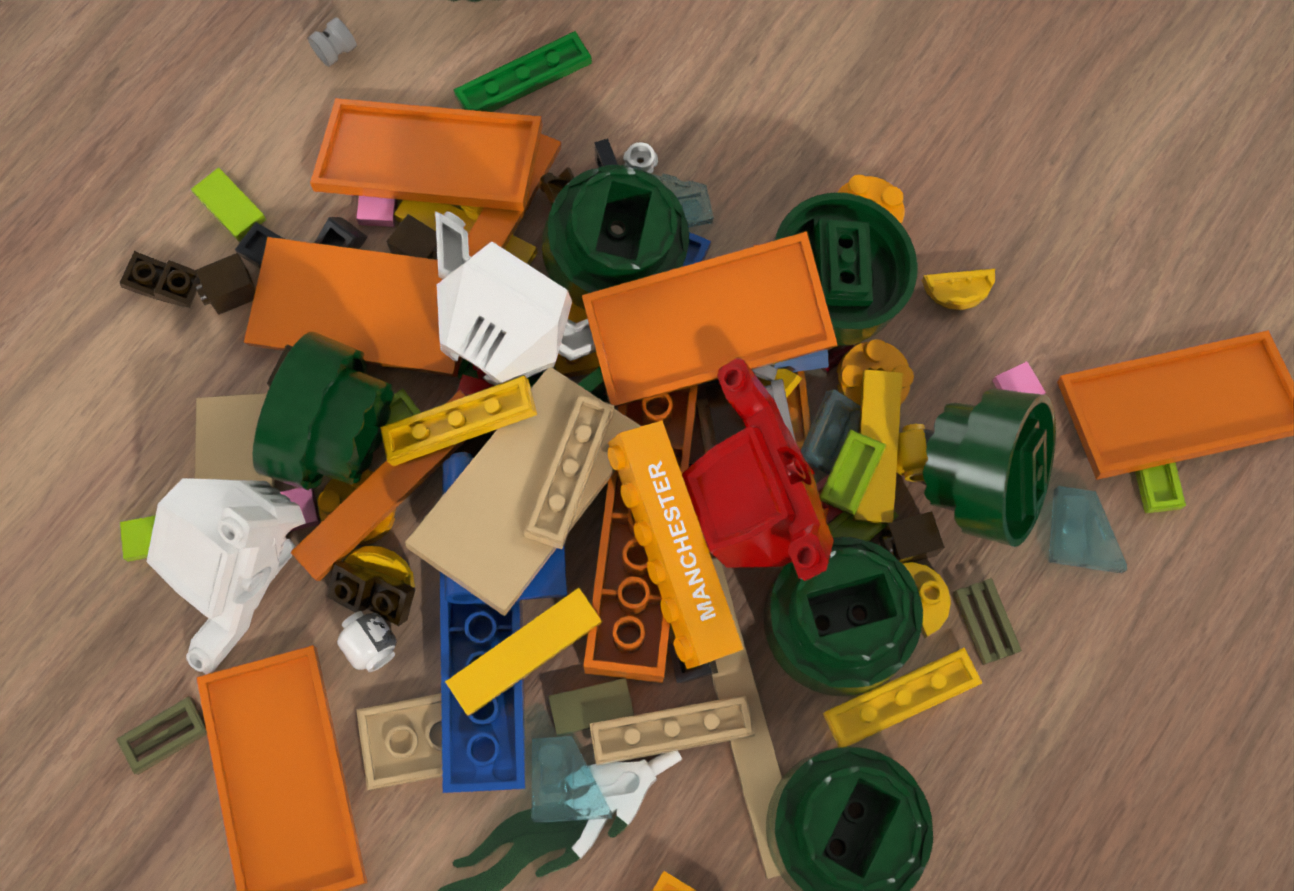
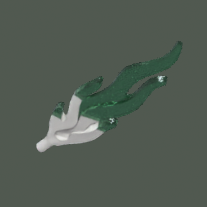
(623, 789)

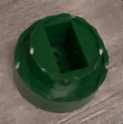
(866, 248)
(584, 250)
(321, 415)
(993, 463)
(851, 653)
(880, 848)

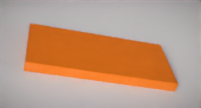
(428, 154)
(354, 297)
(699, 317)
(1181, 404)
(280, 776)

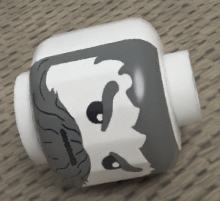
(367, 641)

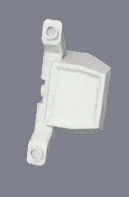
(501, 309)
(220, 552)

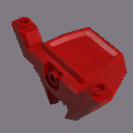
(757, 489)

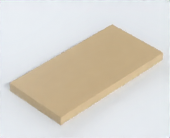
(482, 517)

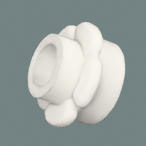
(641, 151)

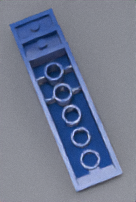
(489, 745)

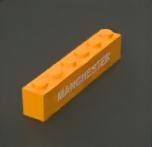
(673, 545)

